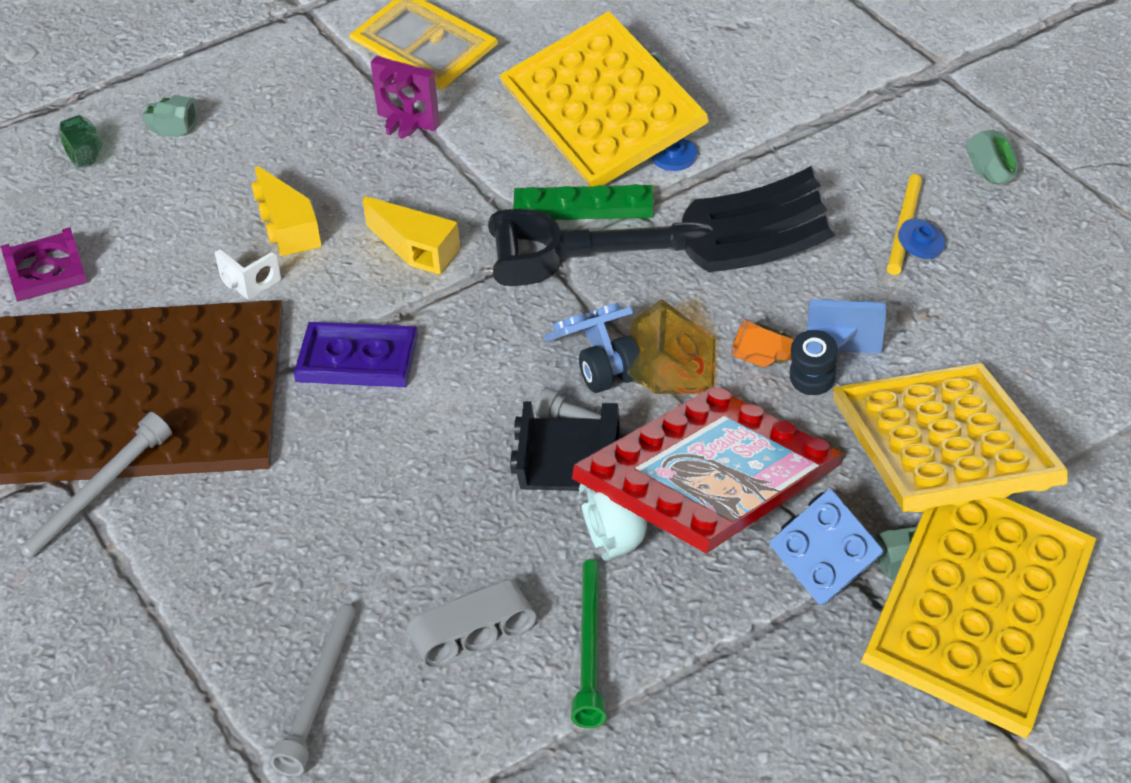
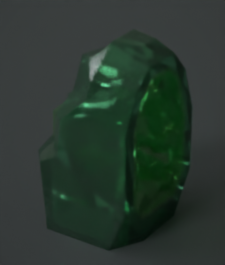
(80, 140)

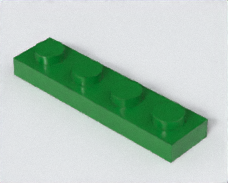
(587, 201)

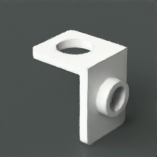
(245, 278)

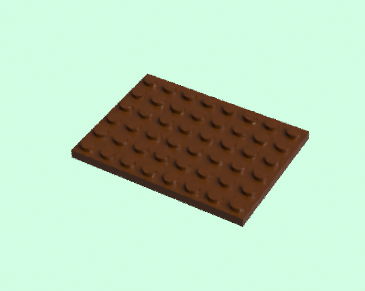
(88, 378)

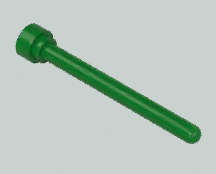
(588, 705)

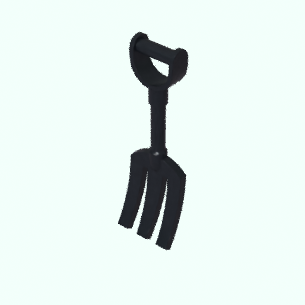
(714, 232)

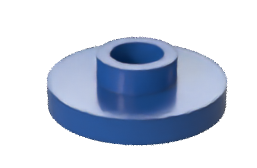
(676, 156)
(921, 238)

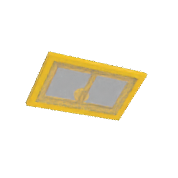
(425, 38)

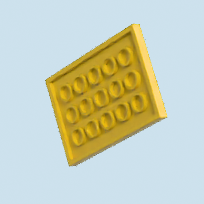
(603, 100)
(947, 437)
(982, 608)

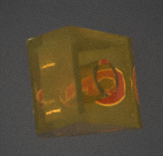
(673, 352)

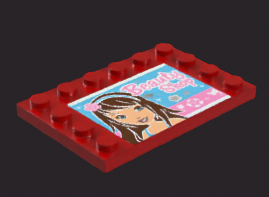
(707, 468)

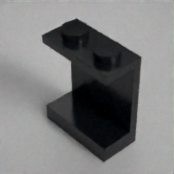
(553, 446)

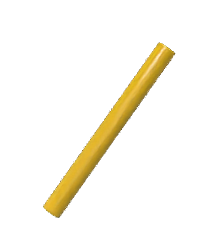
(907, 212)

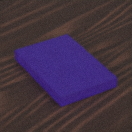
(356, 354)

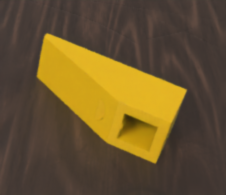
(289, 214)
(414, 236)

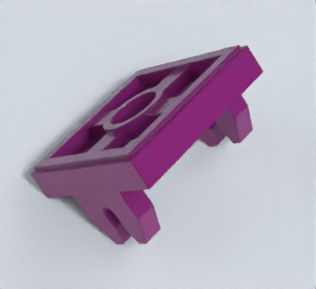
(403, 75)
(45, 282)

